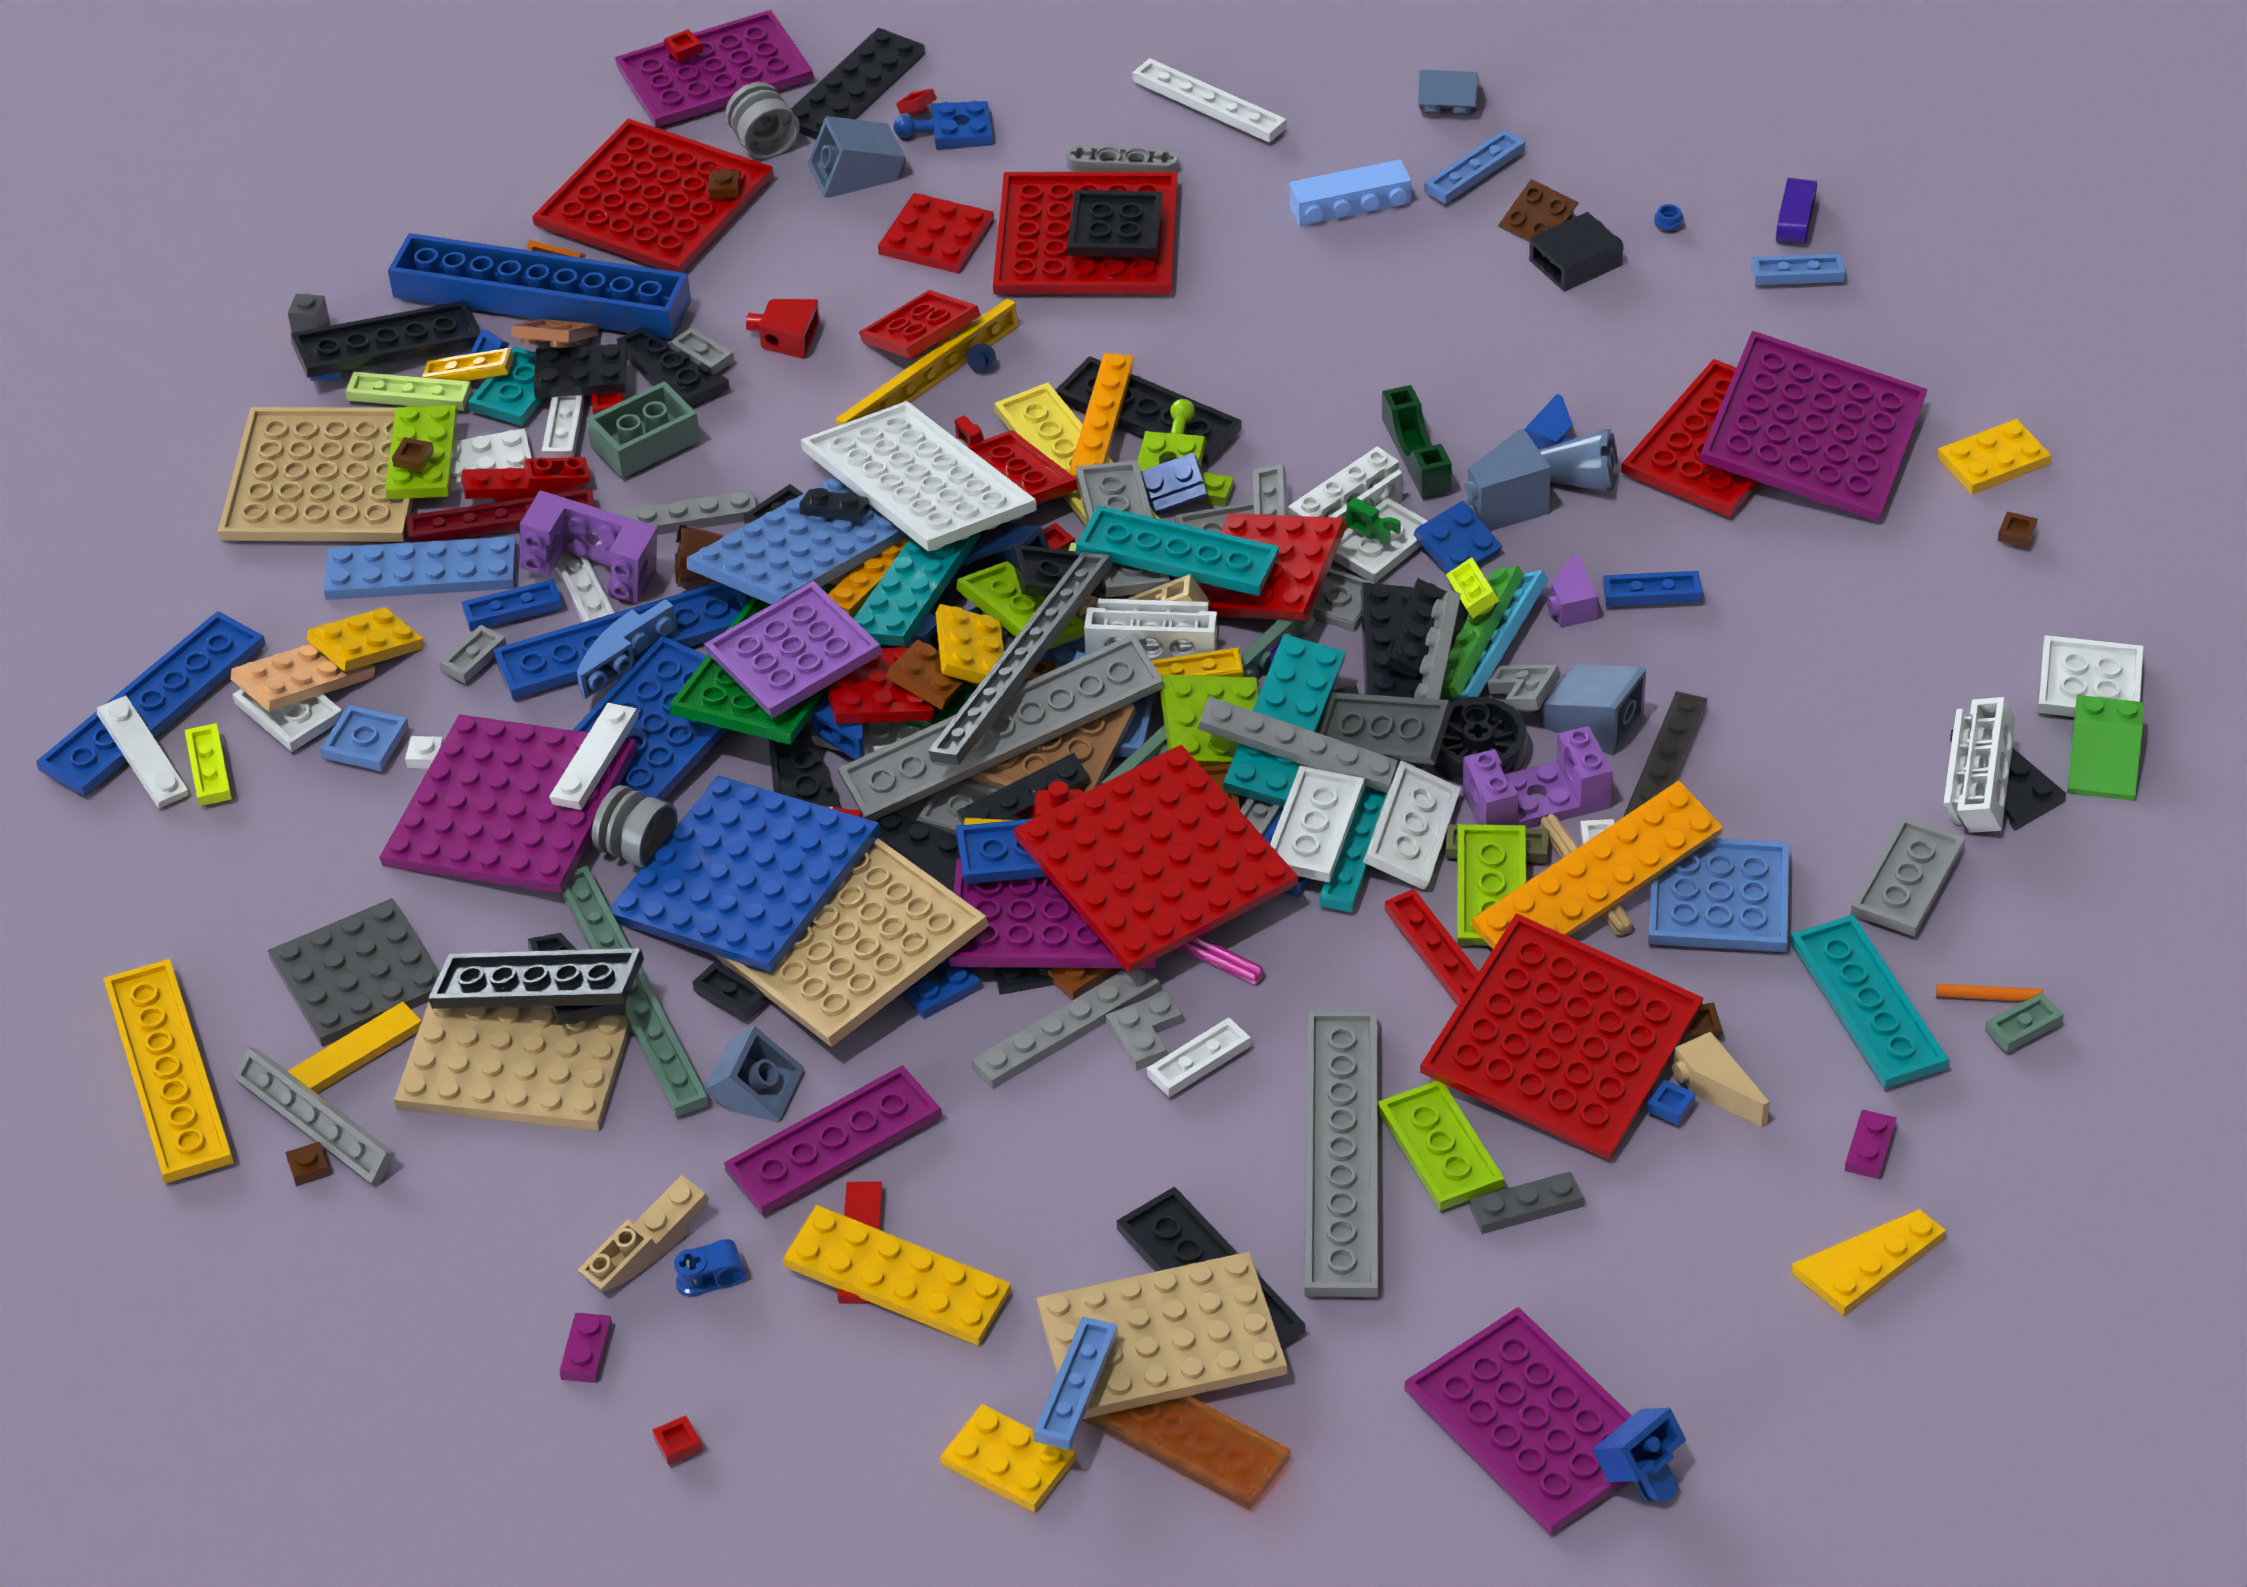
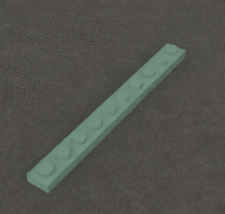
(1254, 662)
(642, 1007)

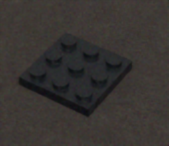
(1115, 223)

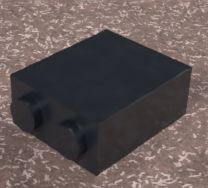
(1576, 251)

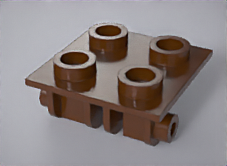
(1537, 211)

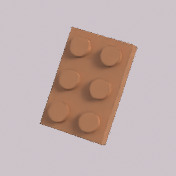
(556, 331)

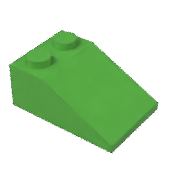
(2105, 747)

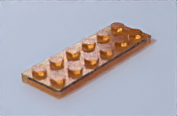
(1200, 1445)

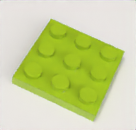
(1184, 704)

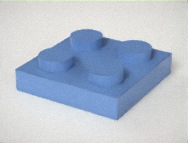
(364, 738)

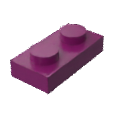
(1870, 1144)
(585, 1347)

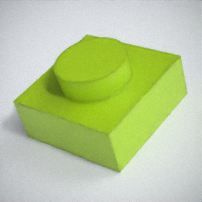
(1218, 488)

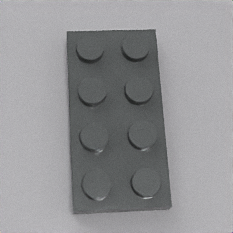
(1388, 725)

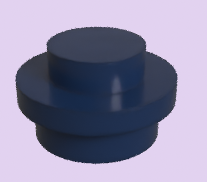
(981, 357)

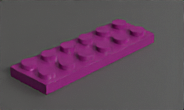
(832, 1140)

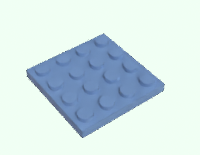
(1724, 898)

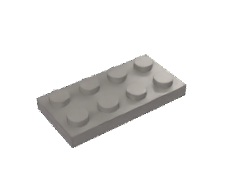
(1907, 876)

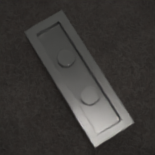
(1526, 1202)

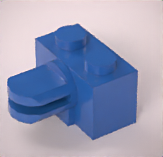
(1641, 1453)

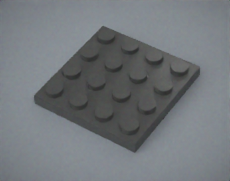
(355, 970)

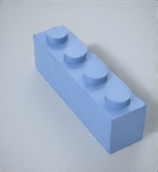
(1350, 192)

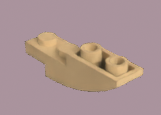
(646, 1240)

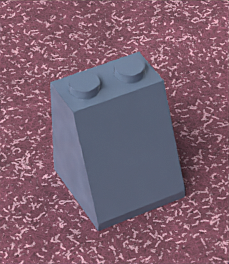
(854, 156)
(1509, 483)
(1598, 697)

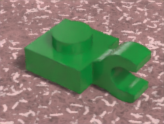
(1366, 521)

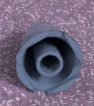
(1584, 461)

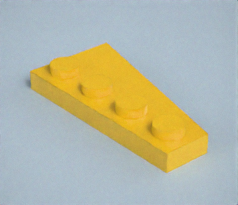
(1867, 1262)

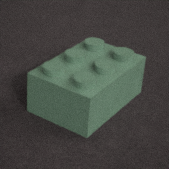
(643, 429)

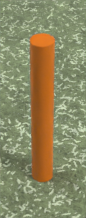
(1985, 992)

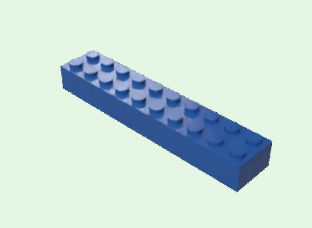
(539, 285)

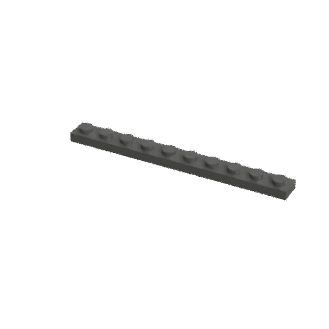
(1020, 659)

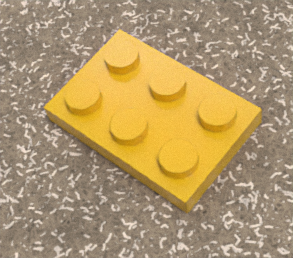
(1994, 456)
(364, 639)
(967, 643)
(1006, 1458)

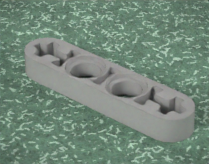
(1080, 159)

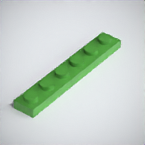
(1477, 633)

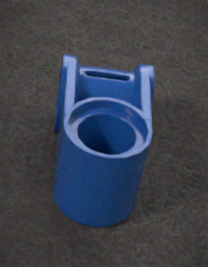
(711, 1266)

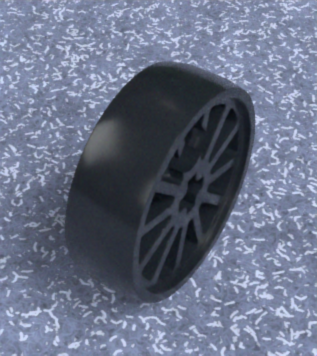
(1478, 736)

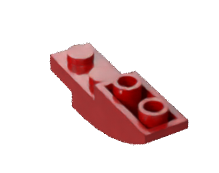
(538, 474)

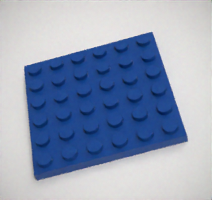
(744, 873)

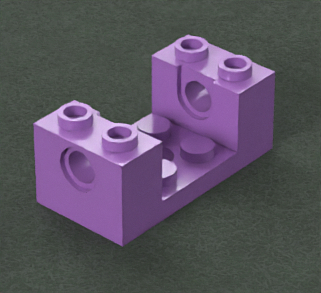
(564, 525)
(1571, 785)

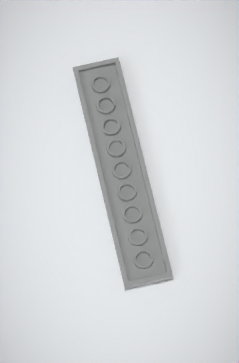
(1032, 716)
(1341, 1155)

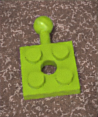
(1162, 446)

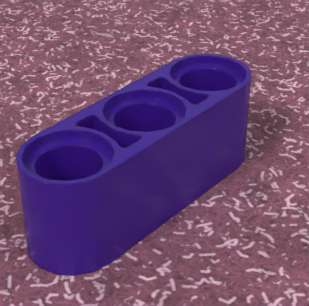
(1796, 210)

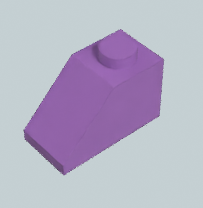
(1573, 595)

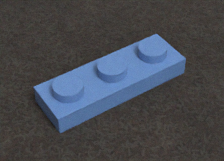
(1798, 269)

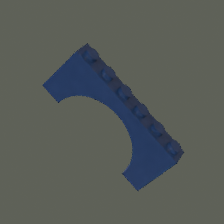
(990, 549)

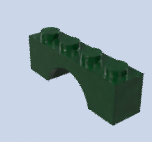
(1425, 462)

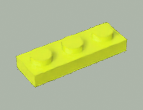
(1474, 588)
(208, 764)

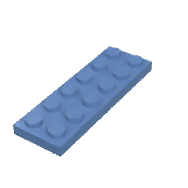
(420, 568)

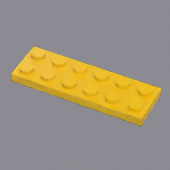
(897, 1275)

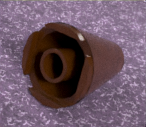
(691, 541)

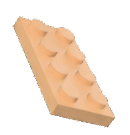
(294, 677)

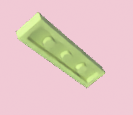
(407, 390)

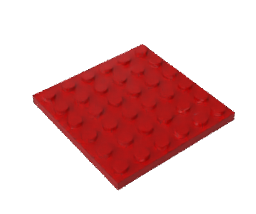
(650, 196)
(1036, 233)
(1155, 857)
(1562, 1036)

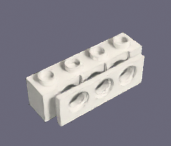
(1354, 481)
(1160, 626)
(1980, 765)

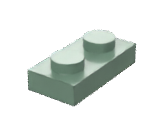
(2024, 1022)

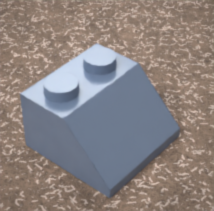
(1448, 91)
(754, 1076)

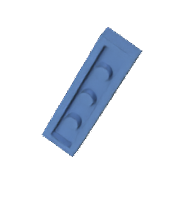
(1474, 166)
(1075, 1383)

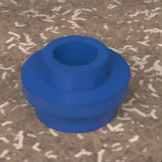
(1668, 217)

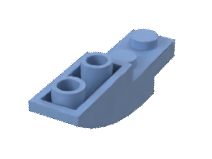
(616, 647)

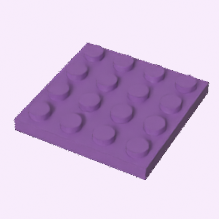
(793, 649)

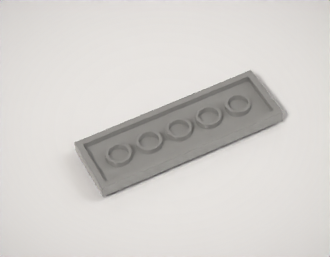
(1121, 488)

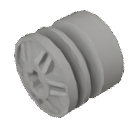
(762, 120)
(632, 824)

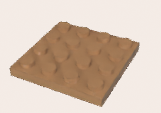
(1092, 744)

